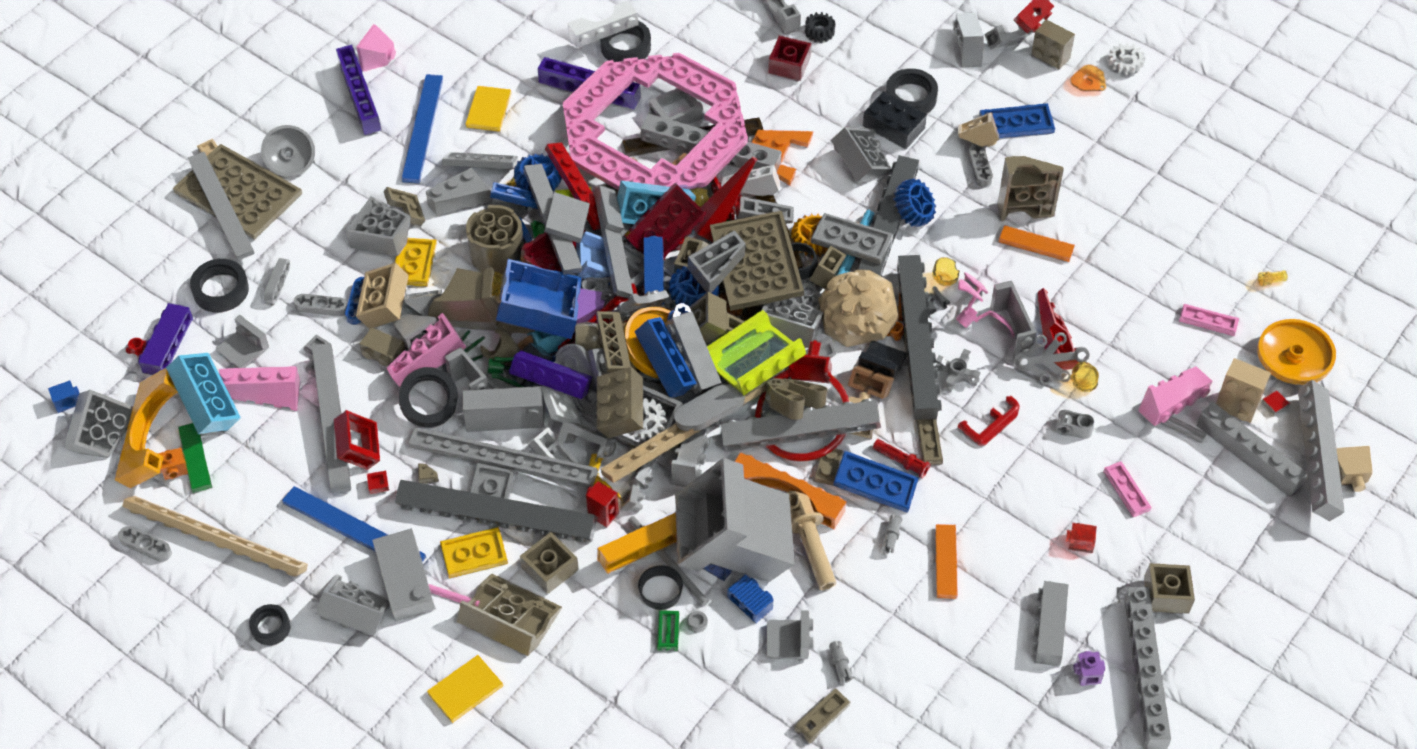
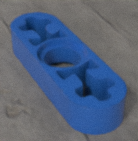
(355, 293)

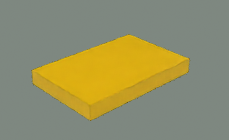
(488, 108)
(417, 260)
(474, 552)
(465, 688)

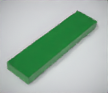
(195, 458)

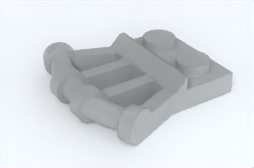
(636, 303)

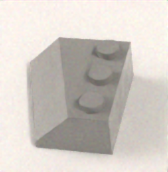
(861, 153)
(379, 228)
(794, 319)
(97, 424)
(351, 606)

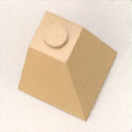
(980, 131)

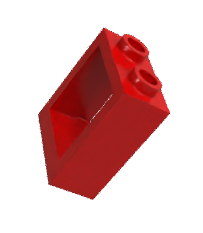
(363, 456)

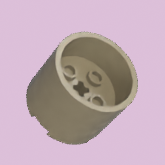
(494, 238)

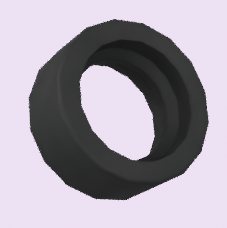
(266, 611)

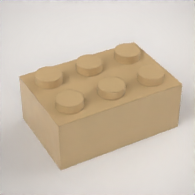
(382, 295)
(1242, 390)

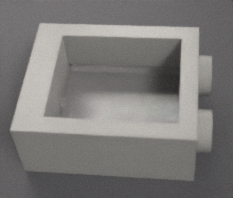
(676, 106)

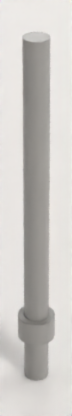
(670, 562)

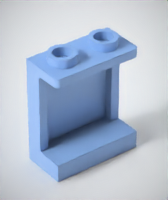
(592, 257)

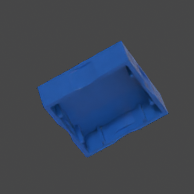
(539, 299)

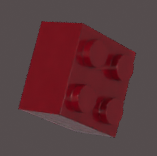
(789, 58)

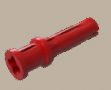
(909, 461)

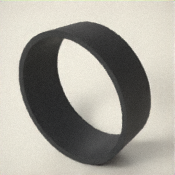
(809, 270)
(660, 570)

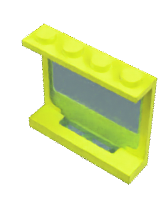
(753, 353)

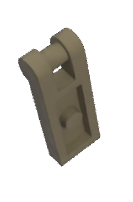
(822, 715)

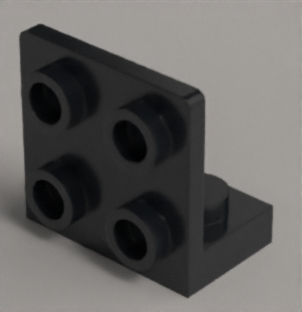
(882, 359)

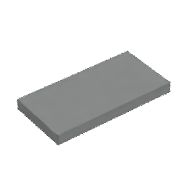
(480, 160)
(852, 238)

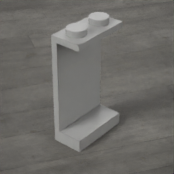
(1007, 298)

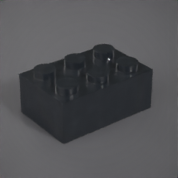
(894, 120)

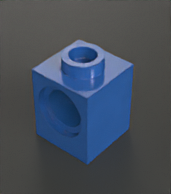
(64, 396)

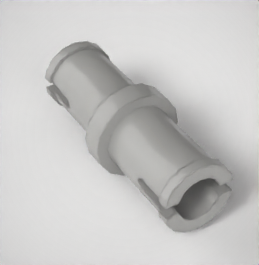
(892, 533)
(840, 661)

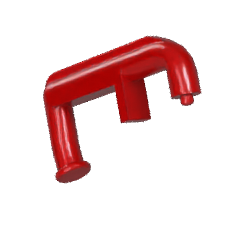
(1000, 423)

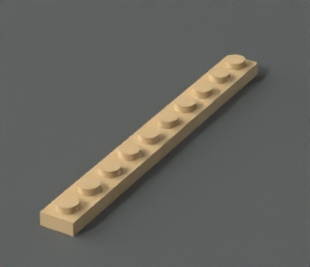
(657, 445)
(220, 537)

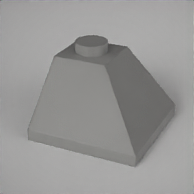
(422, 300)

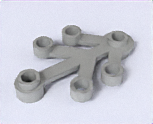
(1049, 358)

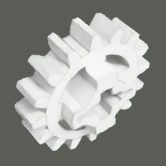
(1128, 58)
(652, 422)

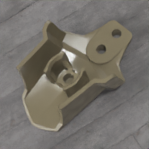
(469, 303)

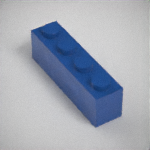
(665, 357)

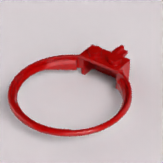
(811, 369)

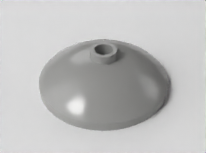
(288, 139)

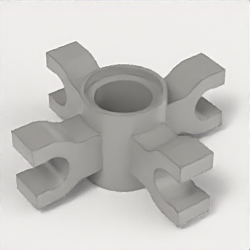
(955, 364)

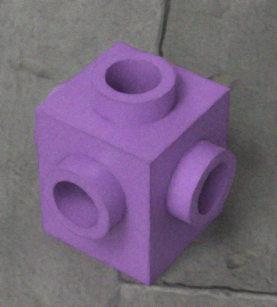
(1089, 668)

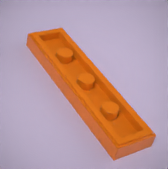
(1036, 243)
(946, 561)

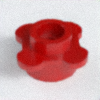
(136, 342)

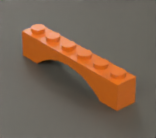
(828, 505)

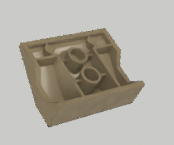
(1029, 187)
(509, 614)

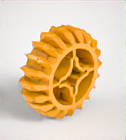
(804, 230)

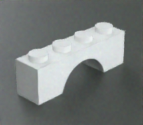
(586, 31)

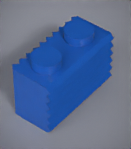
(751, 598)

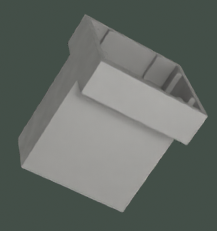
(734, 524)

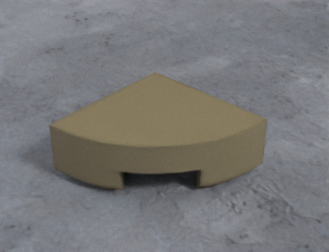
(427, 474)

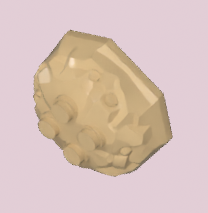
(858, 308)

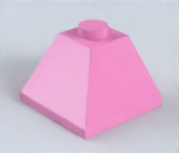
(375, 49)

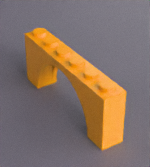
(136, 461)

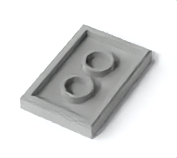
(567, 217)

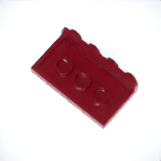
(668, 218)
(541, 253)

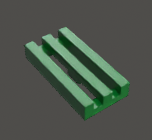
(668, 645)

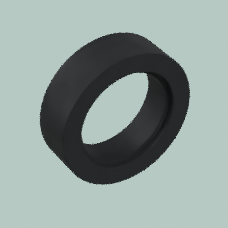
(641, 51)
(916, 77)
(219, 267)
(429, 374)

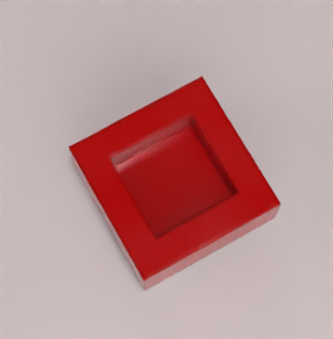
(378, 482)

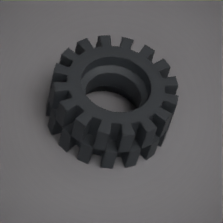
(820, 20)

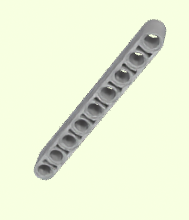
(329, 409)

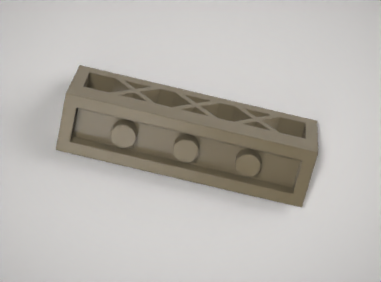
(617, 341)

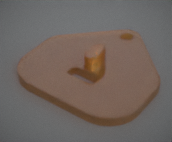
(1092, 83)

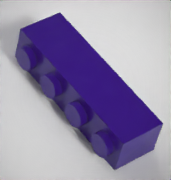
(165, 338)
(551, 374)

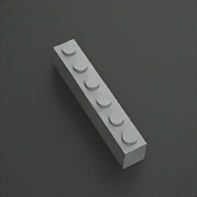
(1251, 449)

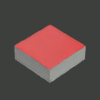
(1275, 403)

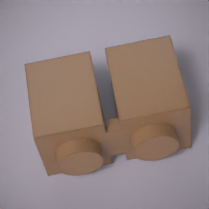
(863, 378)

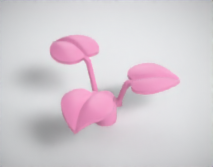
(969, 314)

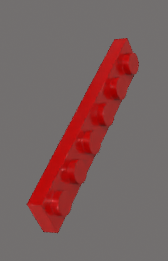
(573, 180)

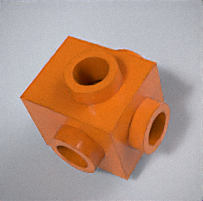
(173, 464)

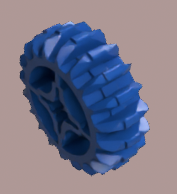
(550, 170)
(915, 202)
(682, 289)

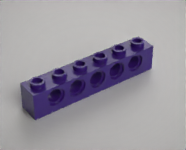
(570, 77)
(358, 89)

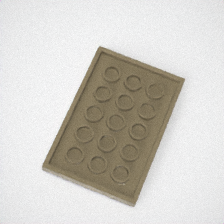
(251, 189)
(769, 265)

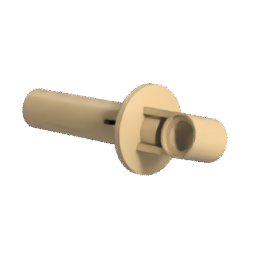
(805, 522)

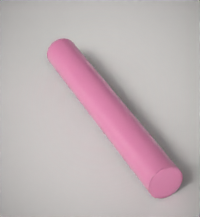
(449, 594)

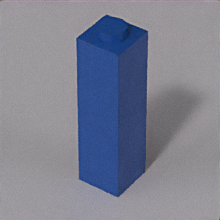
(654, 264)

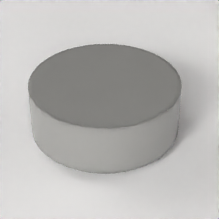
(697, 621)

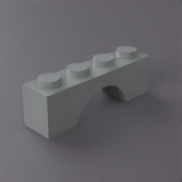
(786, 15)

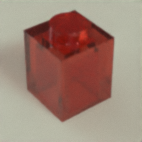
(1081, 537)

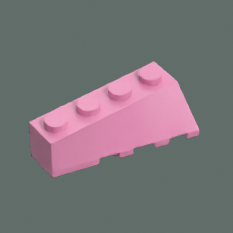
(427, 351)
(263, 385)
(1174, 395)

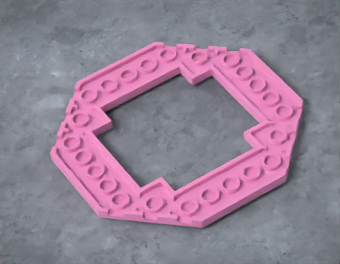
(612, 78)

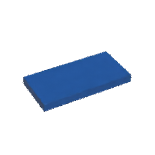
(1022, 120)
(876, 481)

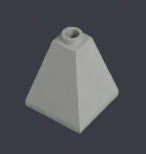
(412, 327)

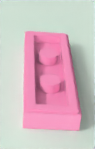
(1209, 319)
(1127, 489)

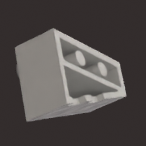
(969, 39)
(458, 192)
(716, 260)
(689, 458)

